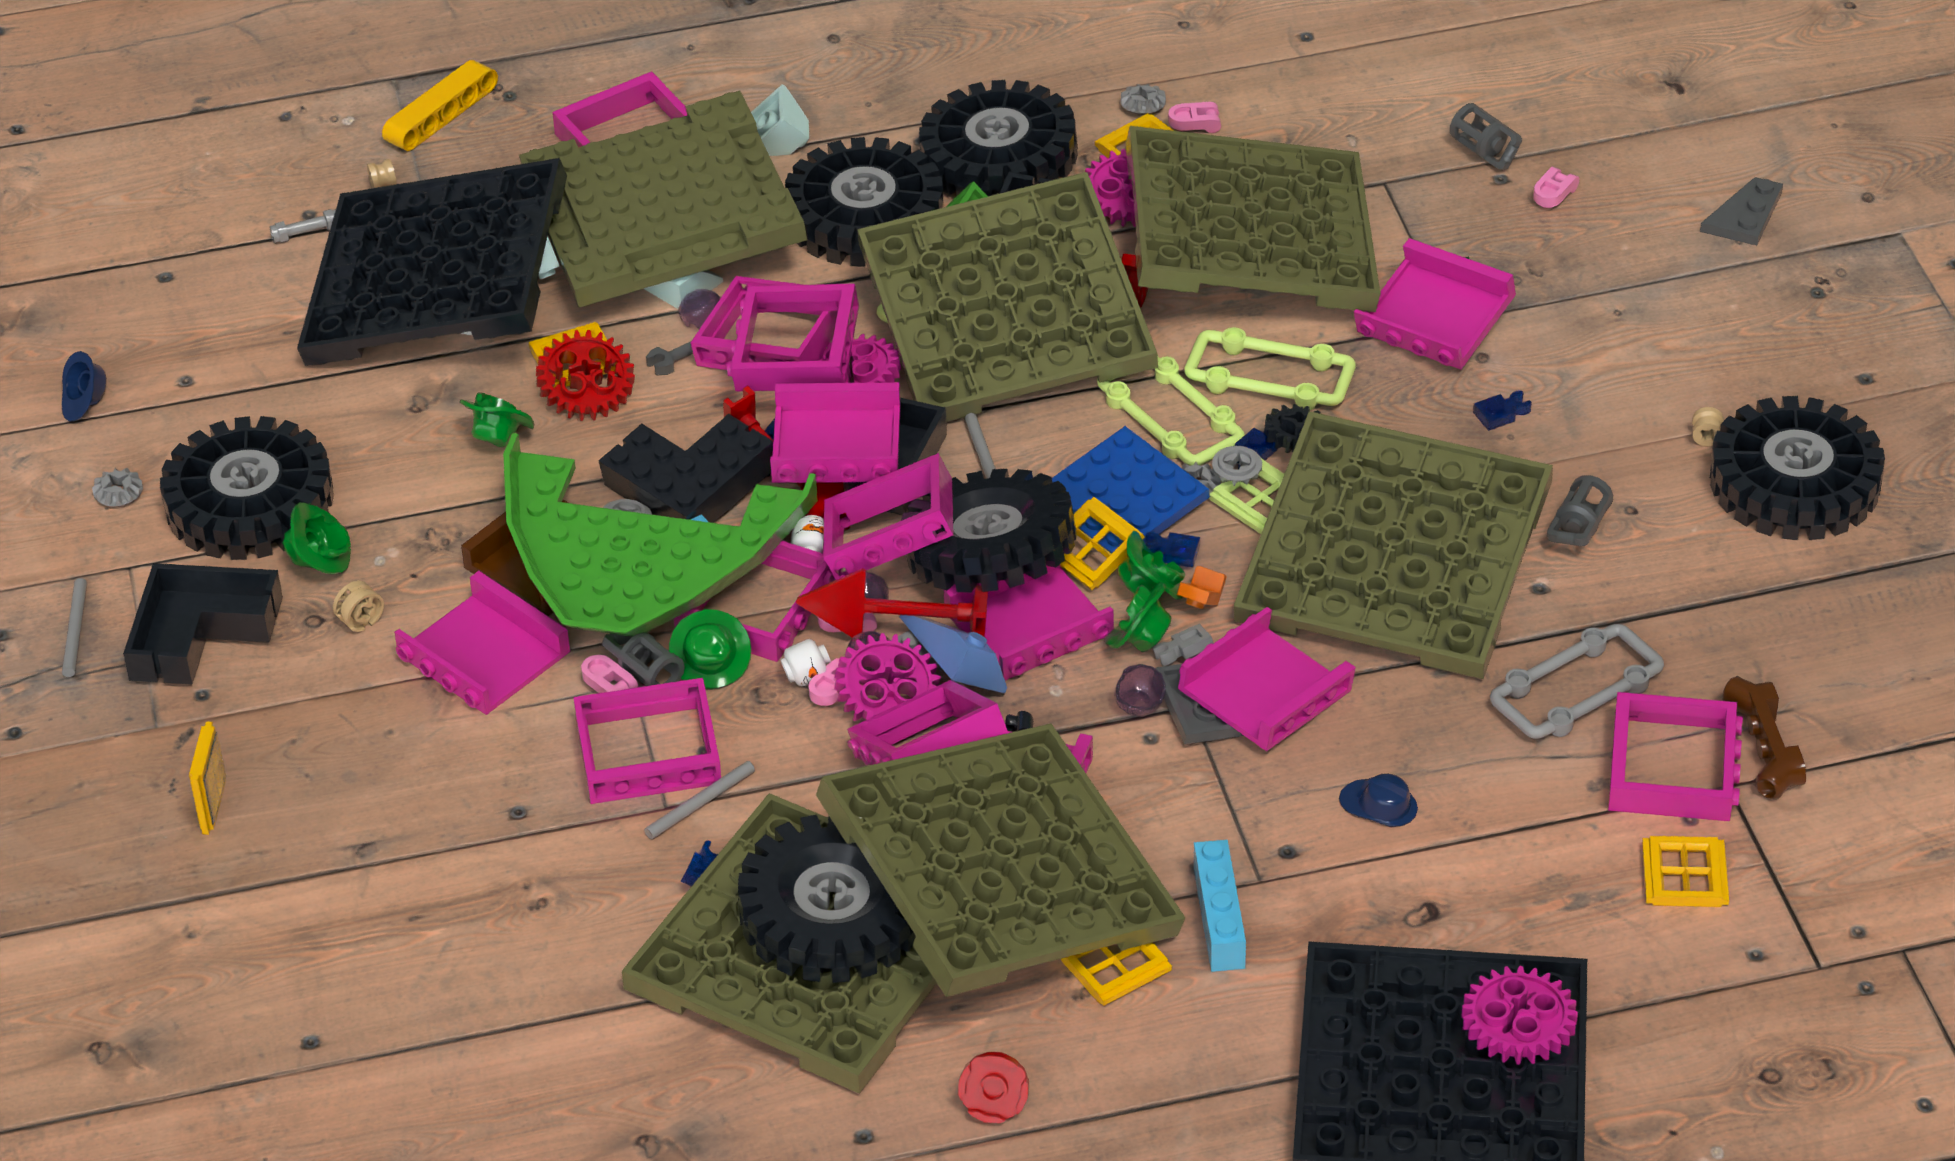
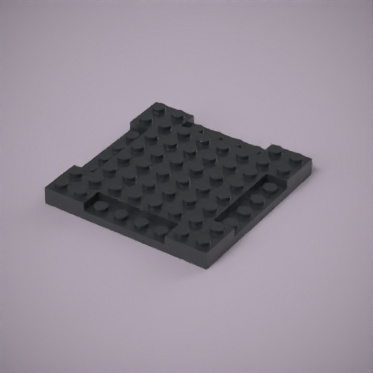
(433, 260)
(1401, 1081)

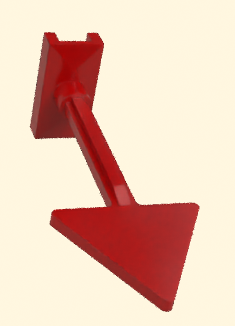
(746, 412)
(844, 605)

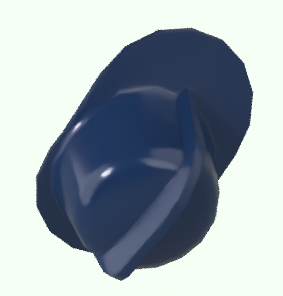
(82, 385)
(1380, 799)

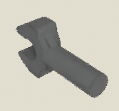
(664, 361)

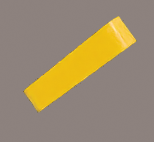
(439, 105)

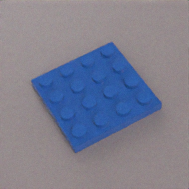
(1133, 483)

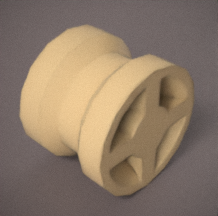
(381, 174)
(1706, 424)

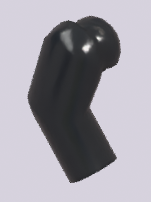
(1020, 722)

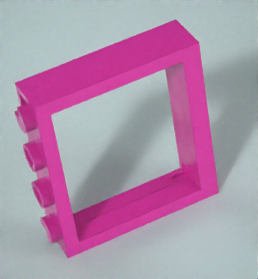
(612, 103)
(794, 298)
(714, 351)
(880, 496)
(798, 562)
(976, 720)
(652, 776)
(1667, 799)

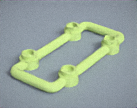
(1305, 394)
(1173, 442)

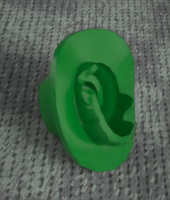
(495, 419)
(317, 540)
(1148, 568)
(1146, 620)
(712, 647)

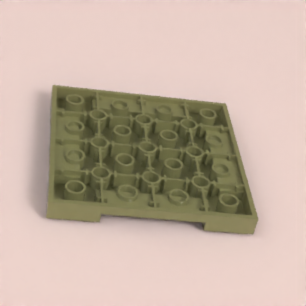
(668, 201)
(1251, 217)
(1007, 296)
(1395, 542)
(1000, 856)
(707, 966)

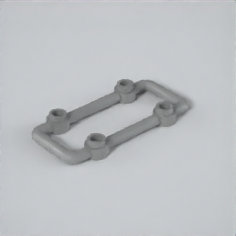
(1593, 644)

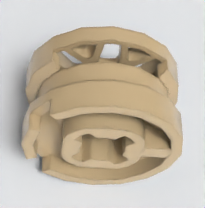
(360, 607)

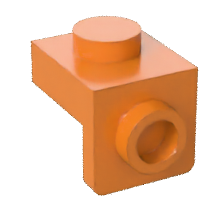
(1204, 588)

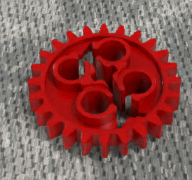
(585, 375)

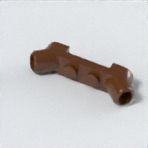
(1783, 764)

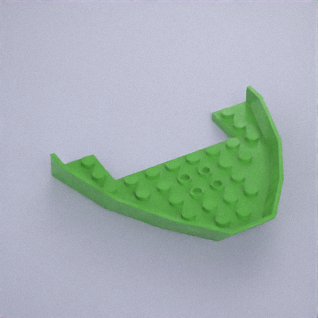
(628, 567)

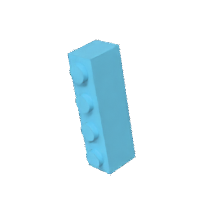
(1219, 906)

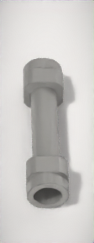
(281, 232)

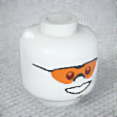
(809, 533)
(804, 661)

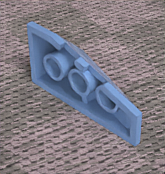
(960, 654)

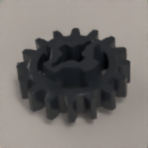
(1285, 426)

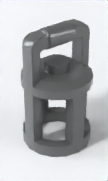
(1489, 138)
(1577, 516)
(639, 652)

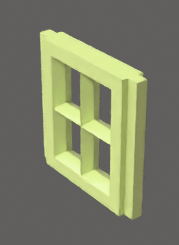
(1244, 511)

